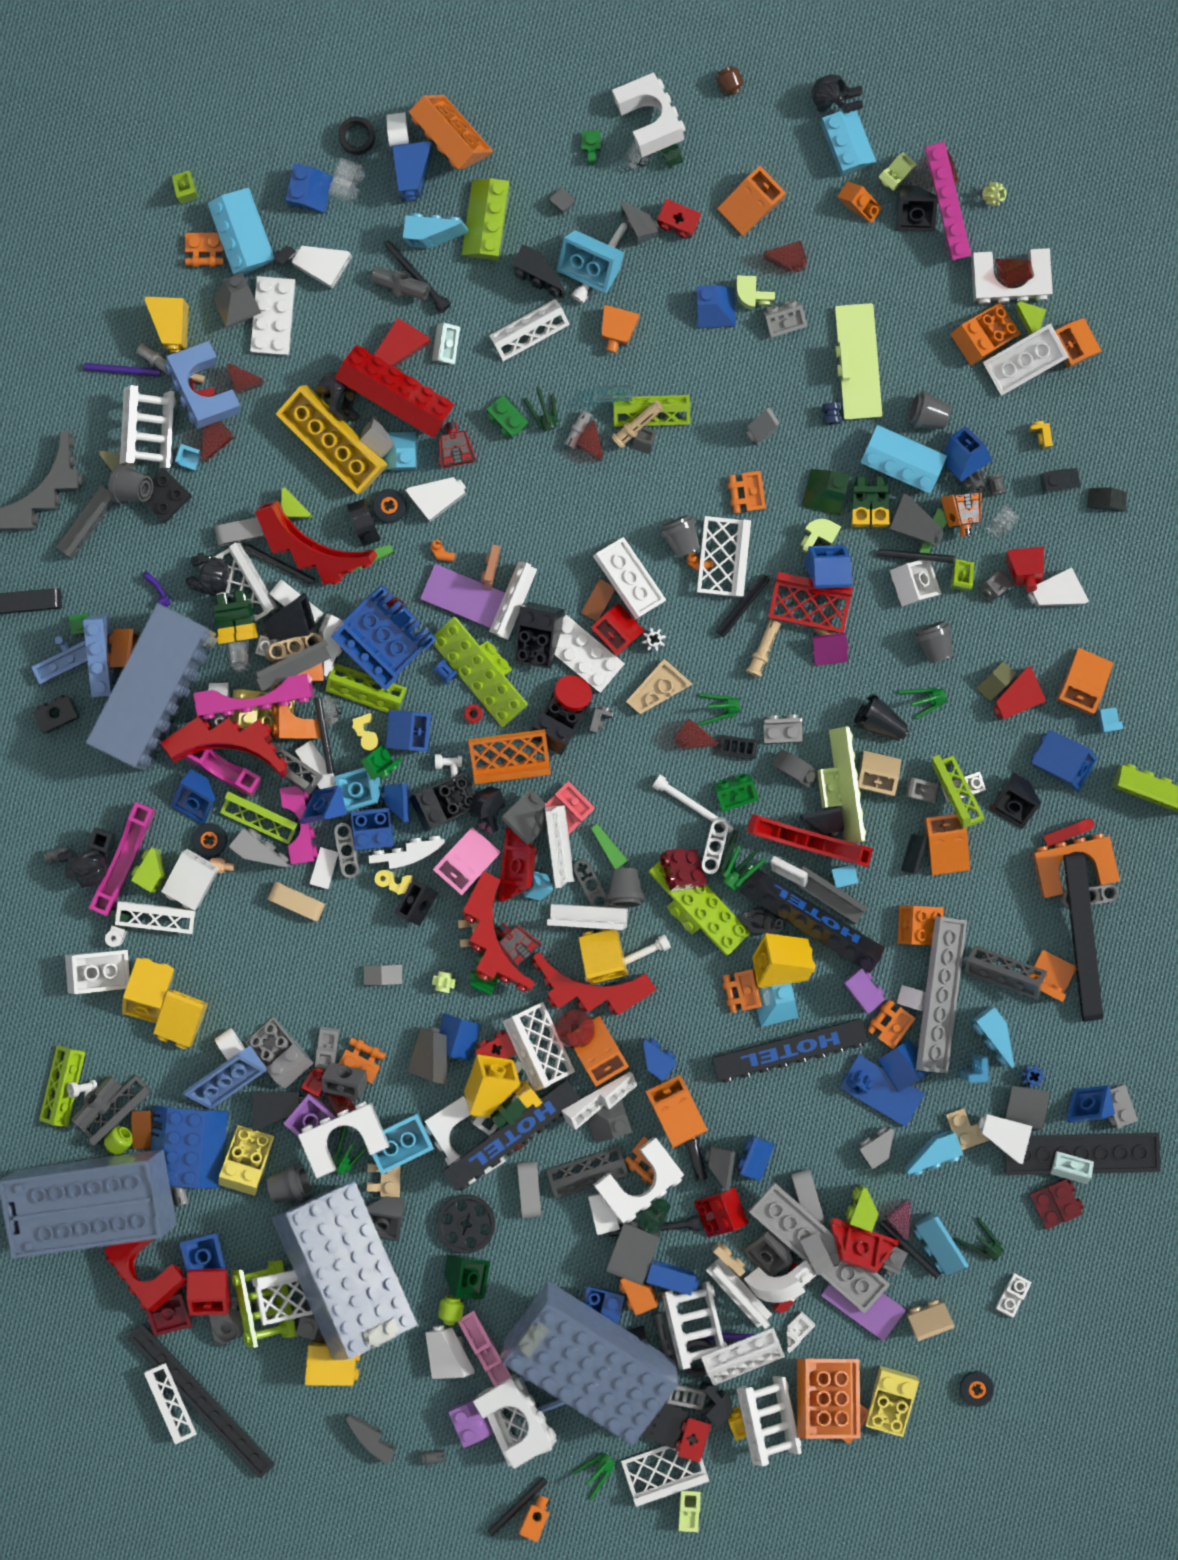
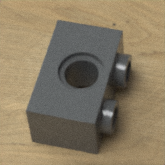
(344, 1080)

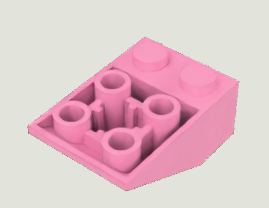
(467, 861)

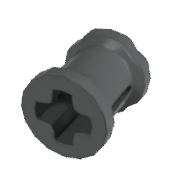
(996, 485)

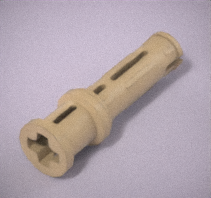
(631, 429)
(760, 657)

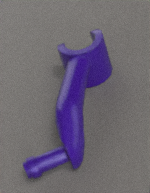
(164, 600)

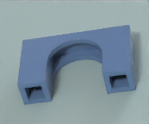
(201, 409)
(96, 634)

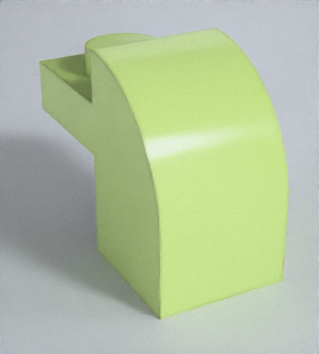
(897, 171)
(747, 293)
(820, 529)
(689, 1511)

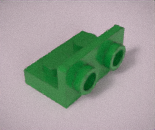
(507, 416)
(379, 763)
(736, 792)

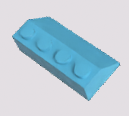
(241, 231)
(903, 459)

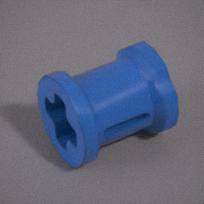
(445, 671)

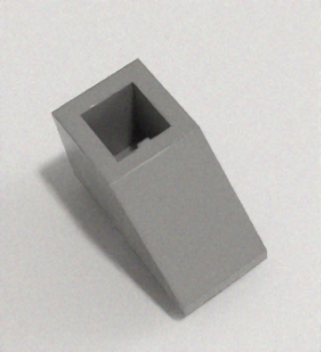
(878, 1148)

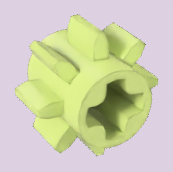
(994, 193)
(443, 981)

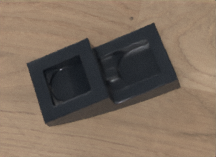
(284, 255)

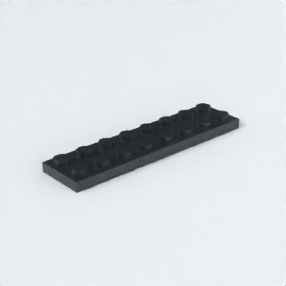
(1108, 1151)

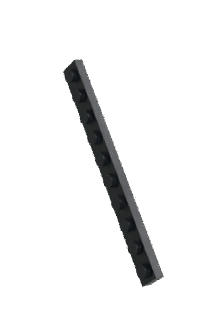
(202, 1401)

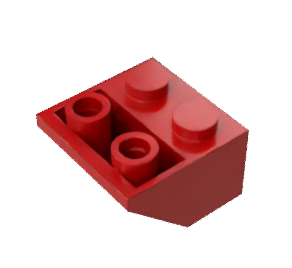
(617, 629)
(721, 1212)
(208, 1292)

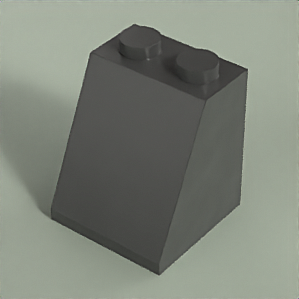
(632, 1252)

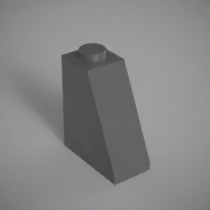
(915, 523)
(430, 1056)

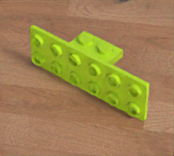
(481, 670)
(705, 911)

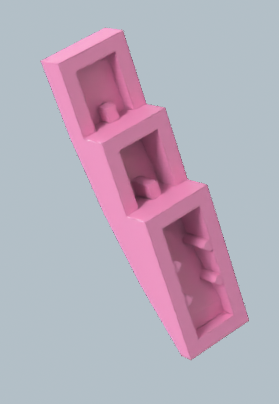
(484, 1348)

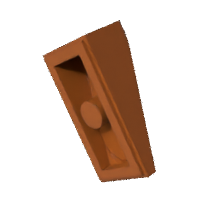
(598, 600)
(141, 1128)

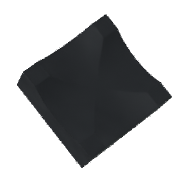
(167, 496)

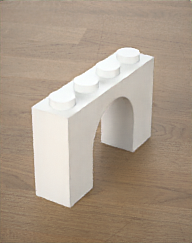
(649, 92)
(988, 289)
(441, 1126)
(315, 1139)
(665, 1174)
(513, 1393)

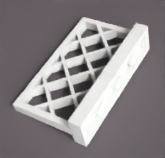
(739, 562)
(251, 576)
(559, 845)
(528, 1052)
(278, 1280)
(739, 1293)
(744, 1355)
(503, 1431)
(664, 1489)

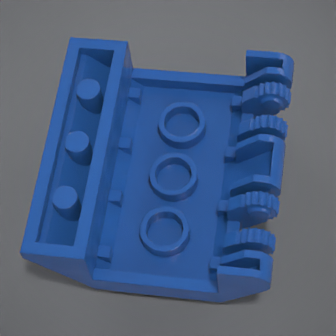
(382, 637)
(191, 1145)

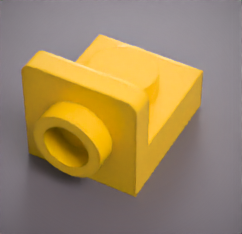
(1044, 436)
(736, 1424)

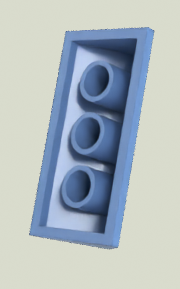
(226, 1079)

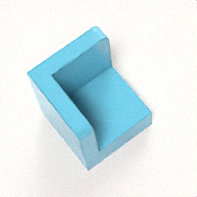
(188, 457)
(1109, 720)
(844, 876)
(540, 887)

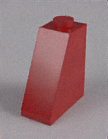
(401, 343)
(1019, 696)

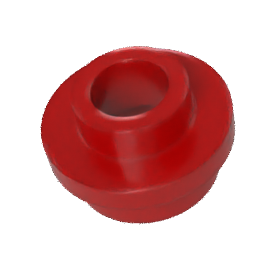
(468, 709)

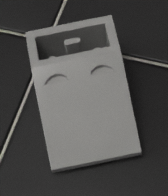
(252, 848)
(279, 1053)

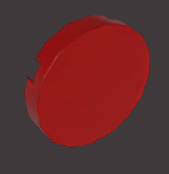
(572, 693)

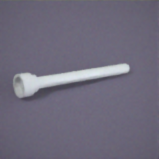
(581, 293)
(661, 784)
(661, 943)

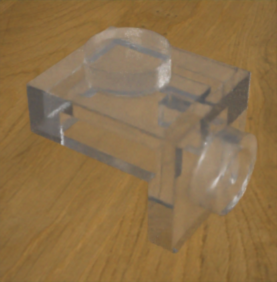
(1003, 522)

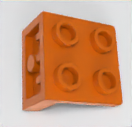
(917, 924)
(1058, 975)

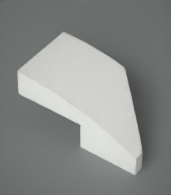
(798, 1329)

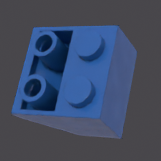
(965, 454)
(829, 566)
(408, 730)
(372, 829)
(658, 1061)
(755, 1158)
(605, 1301)

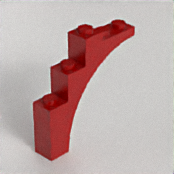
(285, 537)
(199, 737)
(809, 841)
(494, 962)
(590, 996)

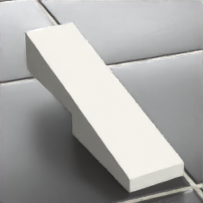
(310, 756)
(606, 1096)

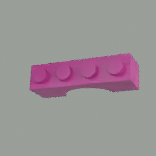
(233, 775)
(302, 848)

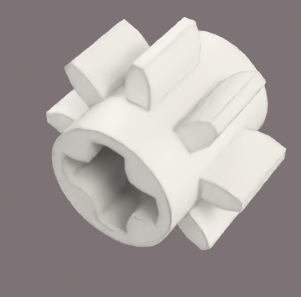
(652, 634)

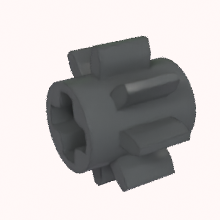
(975, 482)

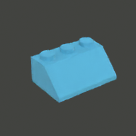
(847, 141)
(589, 261)
(406, 1140)
(940, 1245)

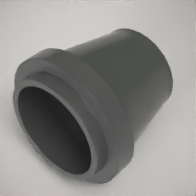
(928, 412)
(129, 485)
(681, 535)
(935, 641)
(625, 888)
(290, 1185)

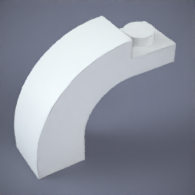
(780, 1288)

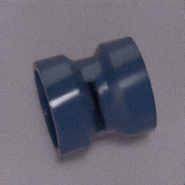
(832, 413)

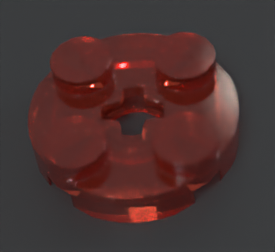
(576, 1039)

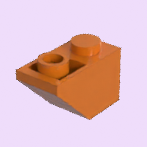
(859, 201)

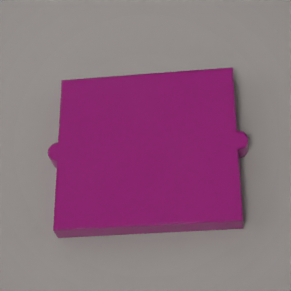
(830, 649)

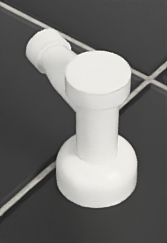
(453, 762)
(74, 1089)

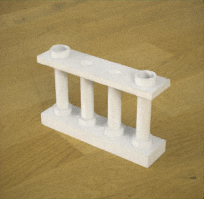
(130, 435)
(676, 1319)
(751, 1420)

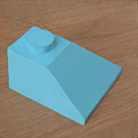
(404, 452)
(358, 789)
(777, 1004)

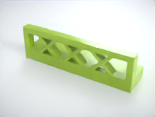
(672, 405)
(363, 692)
(953, 793)
(261, 811)
(69, 1071)

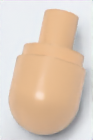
(223, 866)

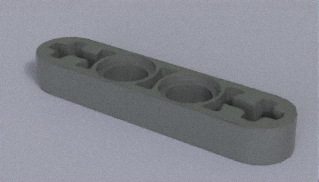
(592, 895)

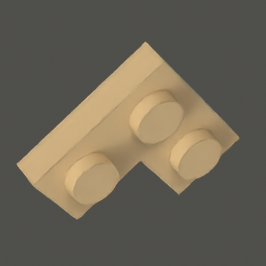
(967, 1134)
(724, 1254)

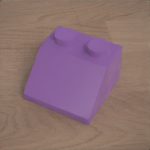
(863, 990)
(308, 1113)
(469, 1423)

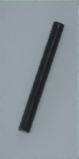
(916, 556)
(279, 564)
(324, 735)
(909, 1249)
(517, 1506)

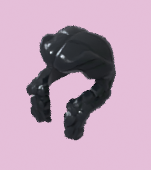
(834, 90)
(332, 388)
(212, 575)
(87, 868)

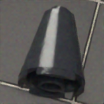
(880, 719)

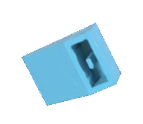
(432, 230)
(995, 1030)
(937, 1150)

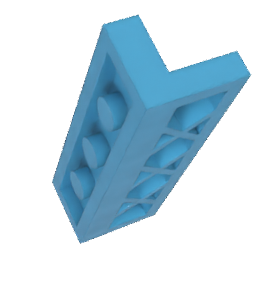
(979, 1070)

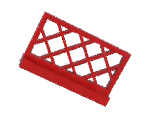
(805, 584)

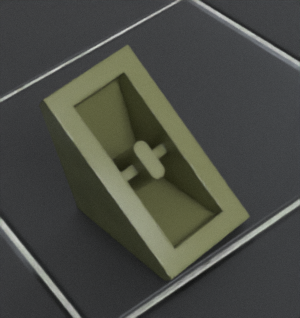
(113, 459)
(996, 681)

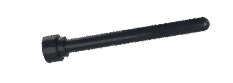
(441, 303)
(691, 1223)

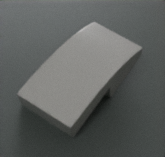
(327, 1047)

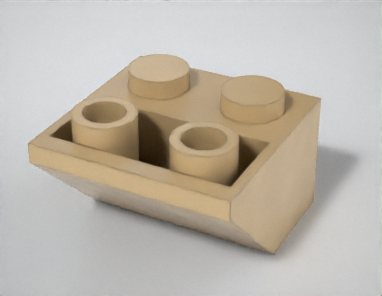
(879, 773)

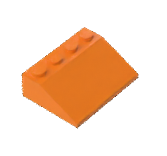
(449, 131)
(828, 1399)

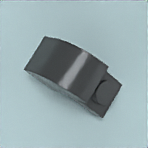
(795, 768)

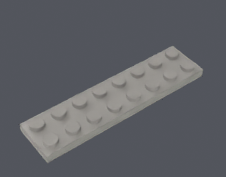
(941, 995)
(793, 1222)

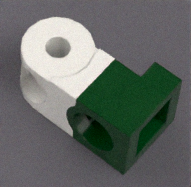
(117, 933)

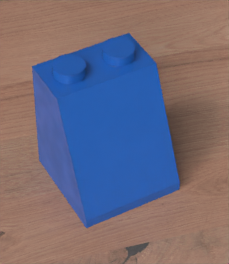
(411, 168)
(1064, 759)

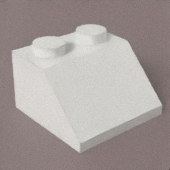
(915, 582)

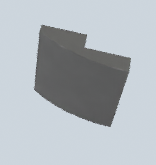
(1027, 1106)

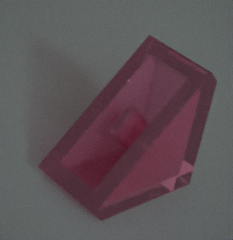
(900, 1218)

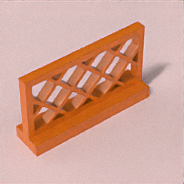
(510, 769)

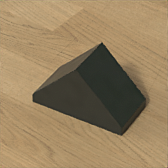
(1107, 499)

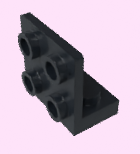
(666, 1425)

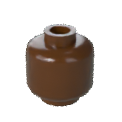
(730, 80)

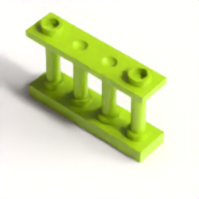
(285, 1328)

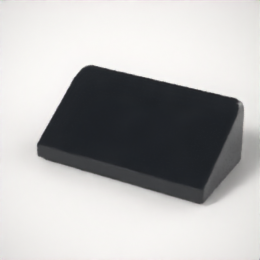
(914, 854)

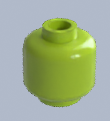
(118, 1140)
(450, 1310)

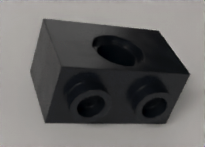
(67, 709)
(416, 902)

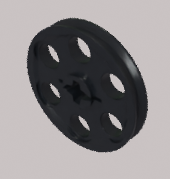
(471, 1231)

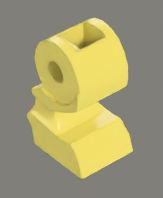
(369, 739)
(386, 878)

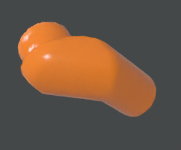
(440, 553)
(693, 561)

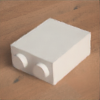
(190, 880)

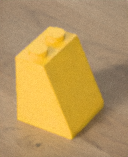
(170, 320)
(602, 956)
(782, 960)
(147, 989)
(180, 1018)
(490, 1084)
(325, 1371)

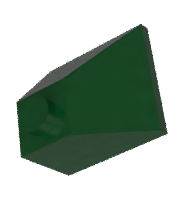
(826, 491)
(466, 1276)

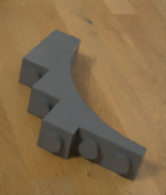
(45, 497)

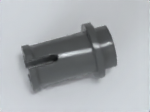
(51, 856)
(431, 1457)

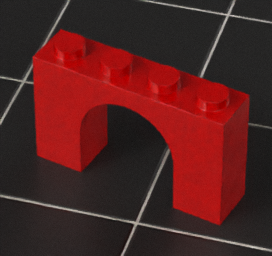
(151, 1293)

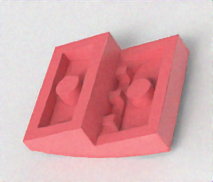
(576, 805)

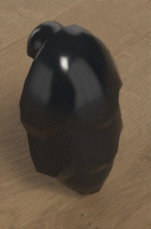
(762, 921)

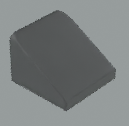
(562, 200)
(644, 440)

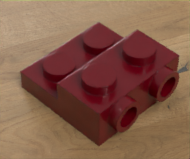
(682, 869)
(1056, 1203)
(170, 1316)

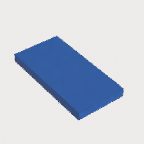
(883, 1094)

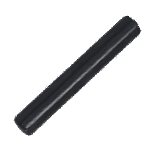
(743, 605)

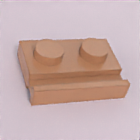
(491, 562)

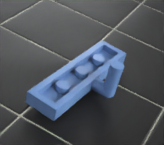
(62, 662)

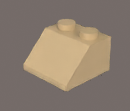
(929, 1319)

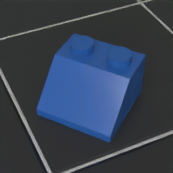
(308, 188)

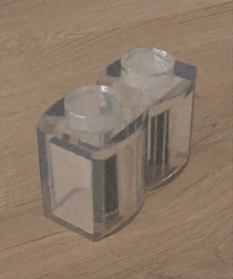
(345, 181)
(239, 656)

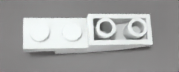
(415, 852)

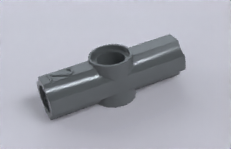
(400, 283)
(96, 1103)

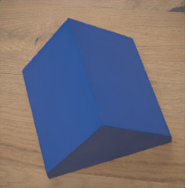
(324, 804)
(460, 1036)
(901, 1066)
(1090, 1104)
(202, 1252)

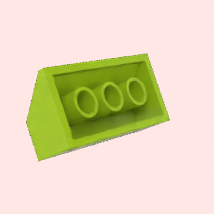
(486, 218)
(1146, 786)

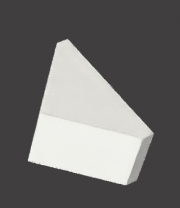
(911, 998)

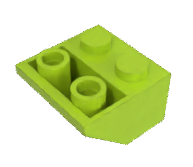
(151, 871)
(863, 1211)

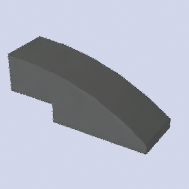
(370, 1438)

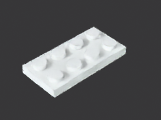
(273, 325)
(1026, 359)
(629, 578)
(586, 655)

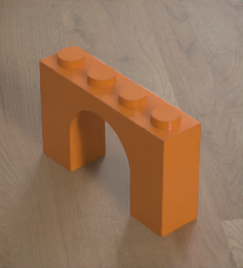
(288, 725)
(1048, 862)

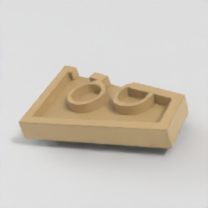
(658, 687)

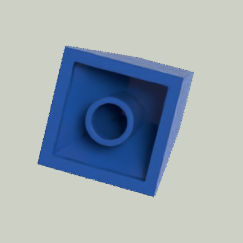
(715, 306)
(194, 797)
(397, 799)

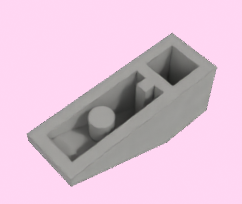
(762, 427)

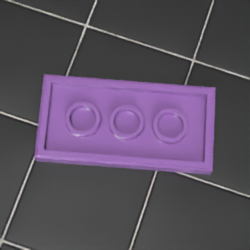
(462, 596)
(877, 1319)

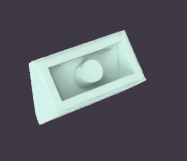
(446, 343)
(1072, 1167)

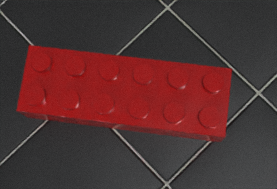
(394, 391)

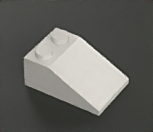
(97, 971)

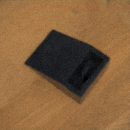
(533, 267)
(538, 634)
(558, 724)
(443, 802)

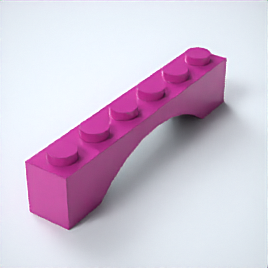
(948, 201)
(292, 689)
(118, 871)

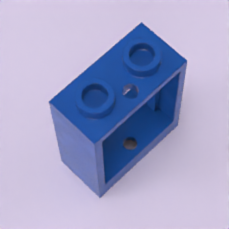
(672, 1277)

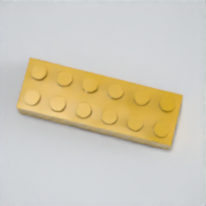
(331, 439)

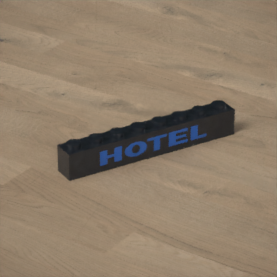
(812, 920)
(790, 1049)
(505, 1139)

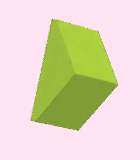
(184, 187)
(1030, 316)
(292, 507)
(962, 575)

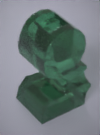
(672, 155)
(654, 1218)

